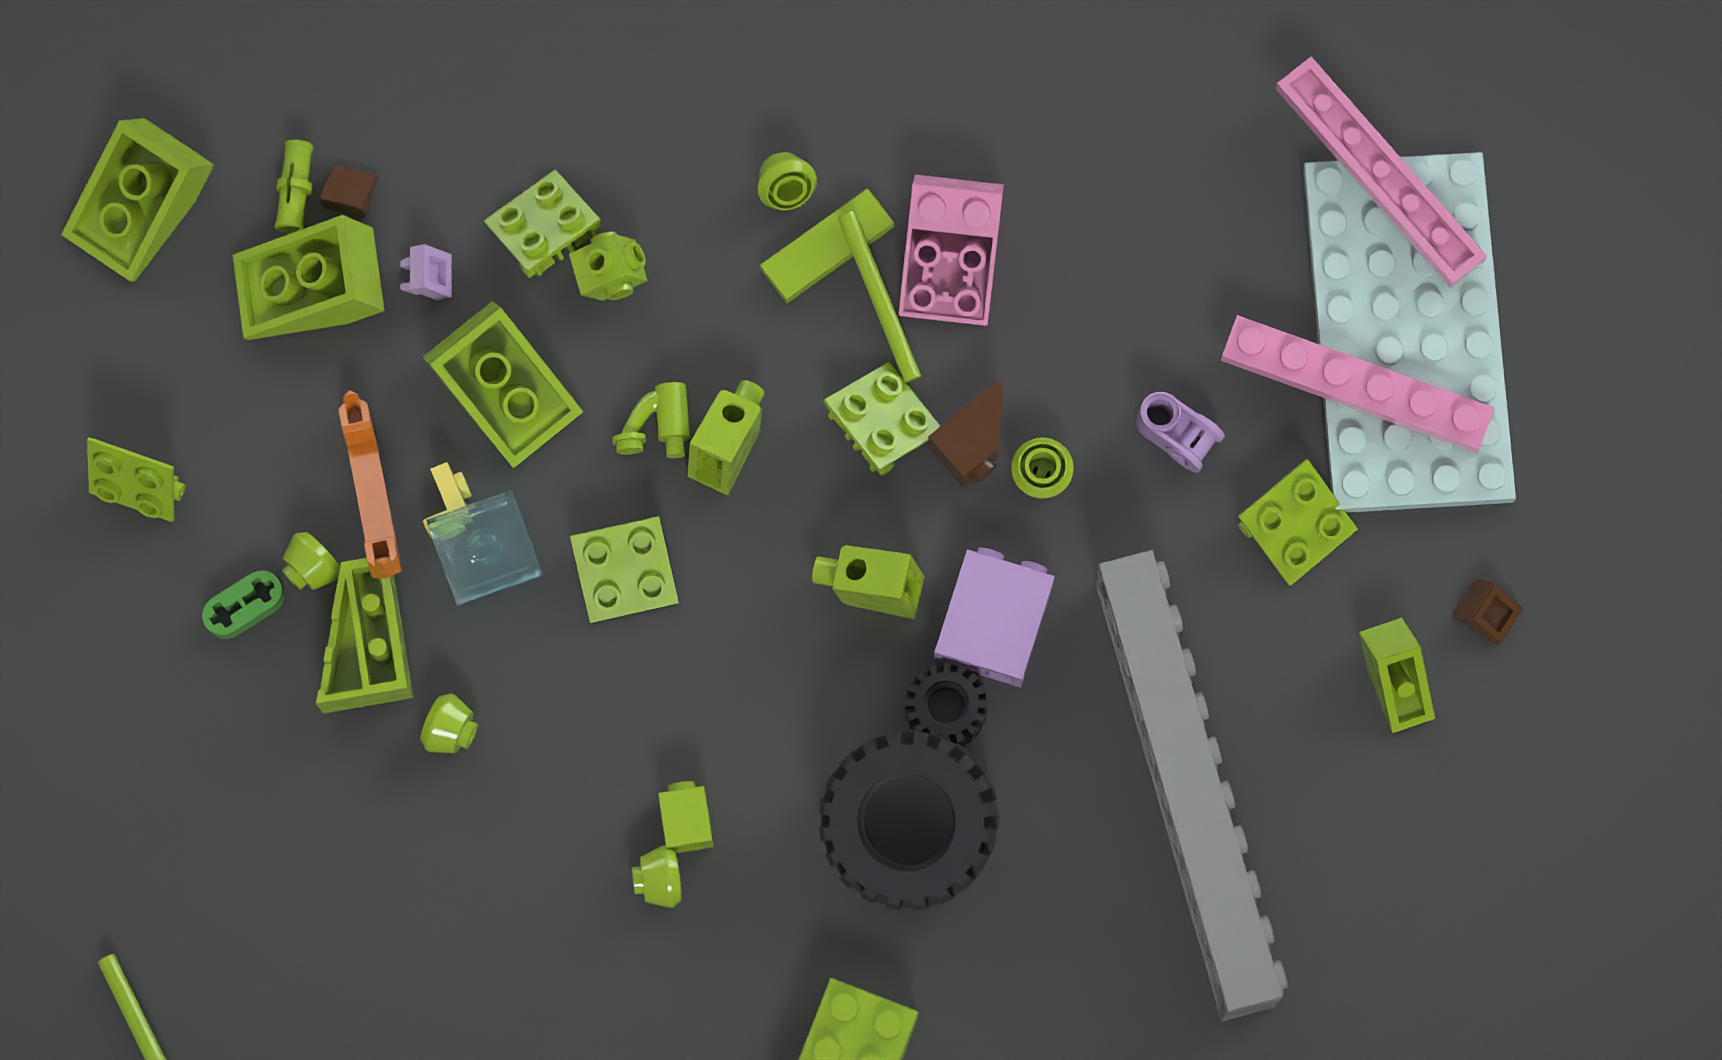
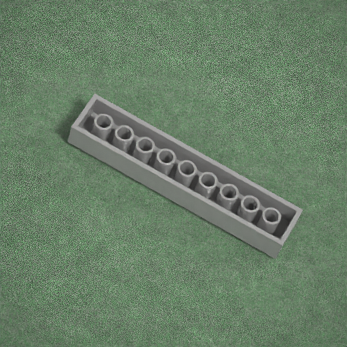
(1188, 786)

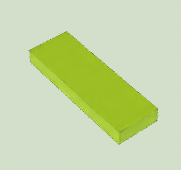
(823, 247)

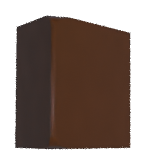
(348, 191)
(1487, 611)

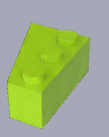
(365, 645)

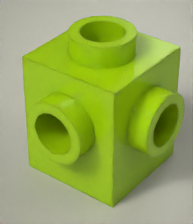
(609, 266)

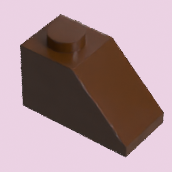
(970, 438)

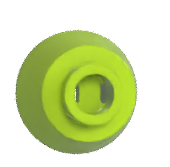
(785, 181)
(1047, 457)
(309, 562)
(448, 726)
(658, 877)

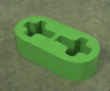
(238, 595)

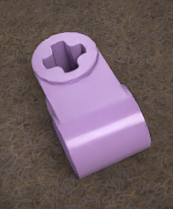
(1180, 432)

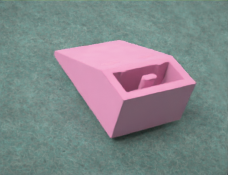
(950, 250)

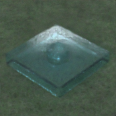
(484, 547)

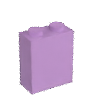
(994, 616)

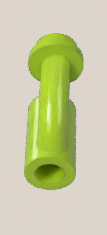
(671, 406)

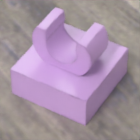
(429, 272)

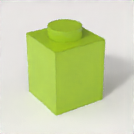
(686, 817)

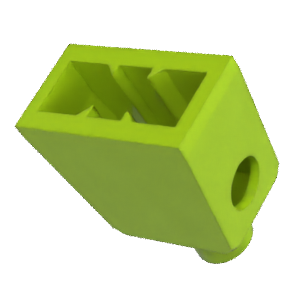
(726, 437)
(887, 583)

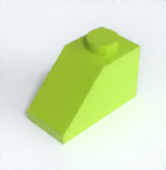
(1397, 674)

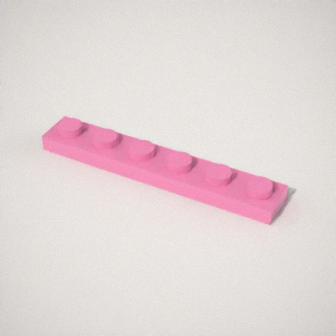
(1381, 172)
(1357, 384)

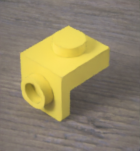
(452, 489)

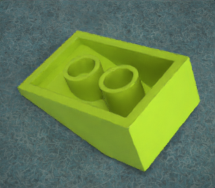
(136, 196)
(309, 279)
(503, 384)

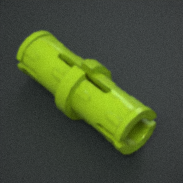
(294, 186)

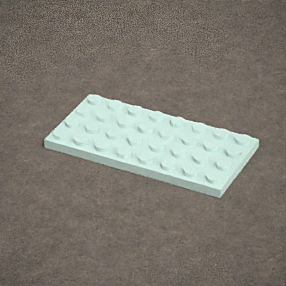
(1395, 311)

